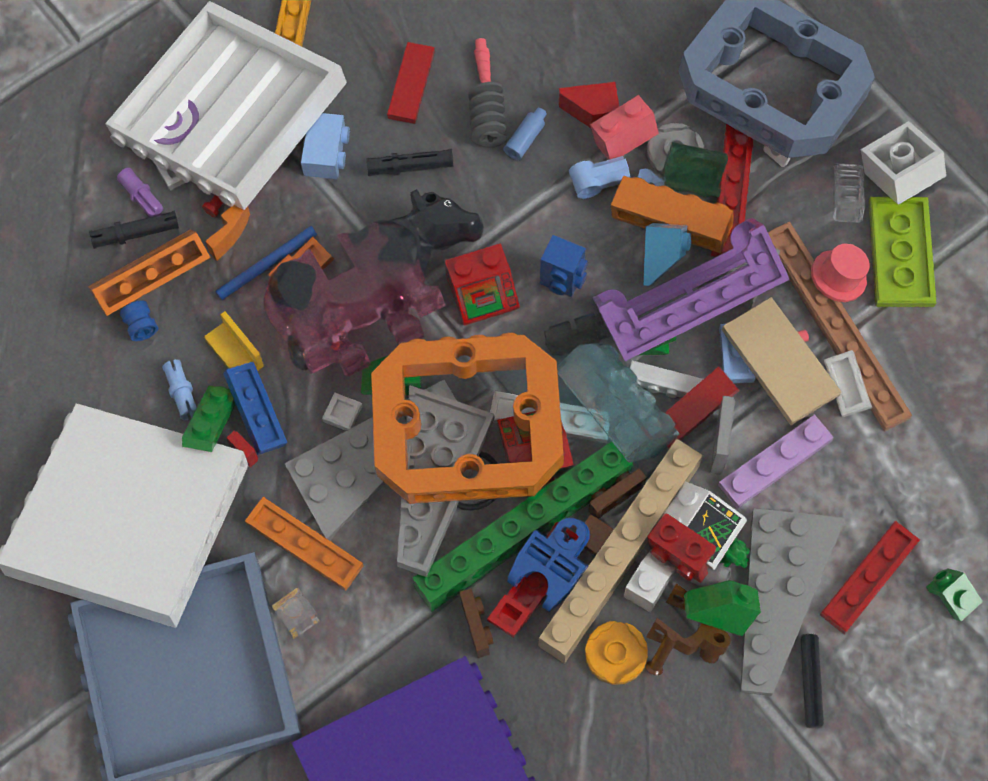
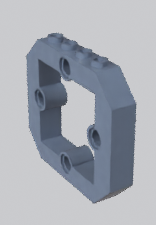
(748, 109)

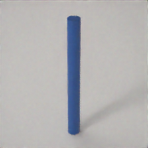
(265, 263)

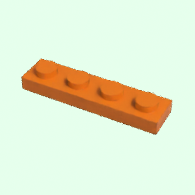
(304, 543)

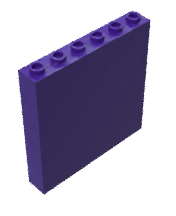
(421, 732)

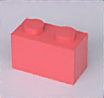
(624, 128)

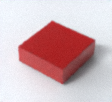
(238, 442)

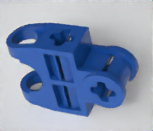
(562, 551)

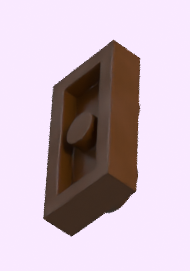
(625, 487)
(480, 635)

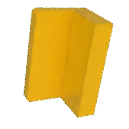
(232, 344)

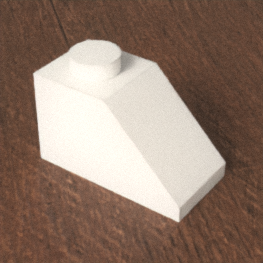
(649, 582)

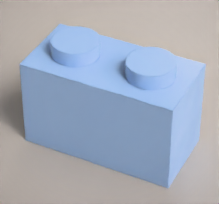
(324, 146)

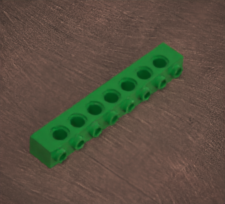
(511, 531)

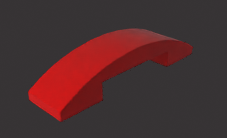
(522, 600)

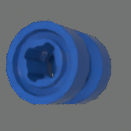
(138, 319)

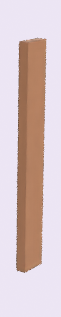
(839, 328)

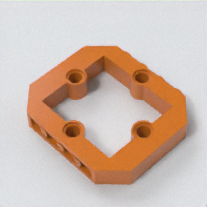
(440, 358)

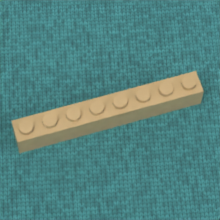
(618, 552)

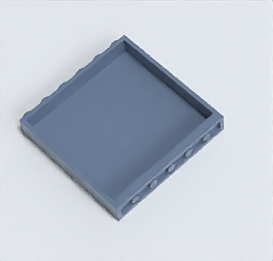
(189, 691)

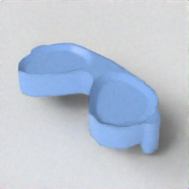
(650, 177)

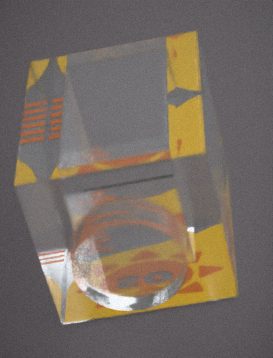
(295, 613)

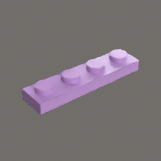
(775, 461)

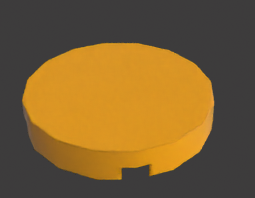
(616, 652)

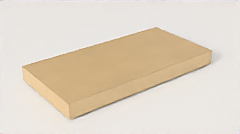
(781, 361)

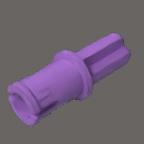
(139, 192)

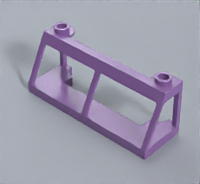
(763, 272)

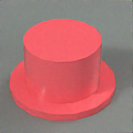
(841, 273)

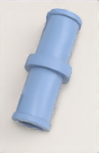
(180, 389)

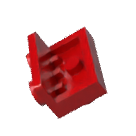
(681, 547)

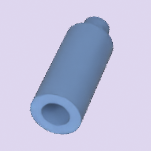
(525, 134)

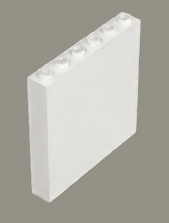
(123, 515)

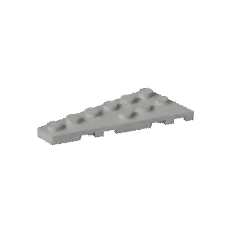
(445, 435)
(785, 567)

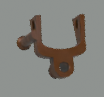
(710, 639)

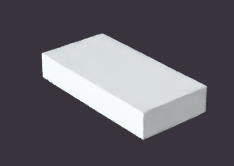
(848, 378)

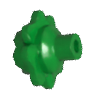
(736, 554)

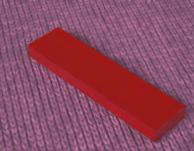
(869, 577)

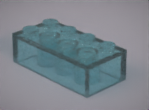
(617, 401)

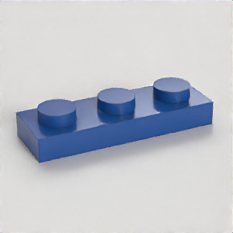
(255, 408)

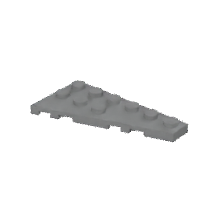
(342, 473)

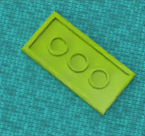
(902, 252)

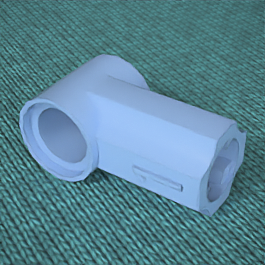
(592, 178)

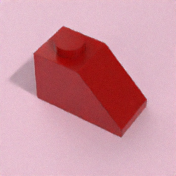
(589, 102)

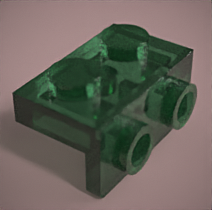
(694, 169)

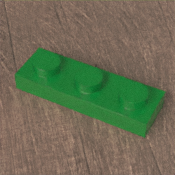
(209, 419)

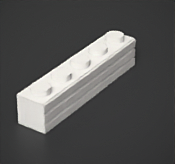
(663, 380)

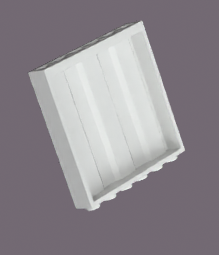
(251, 99)

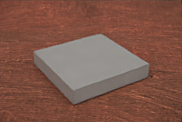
(722, 435)

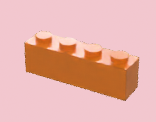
(645, 204)
(149, 272)

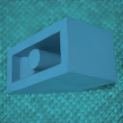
(663, 249)

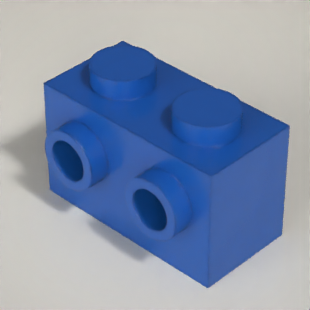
(563, 266)

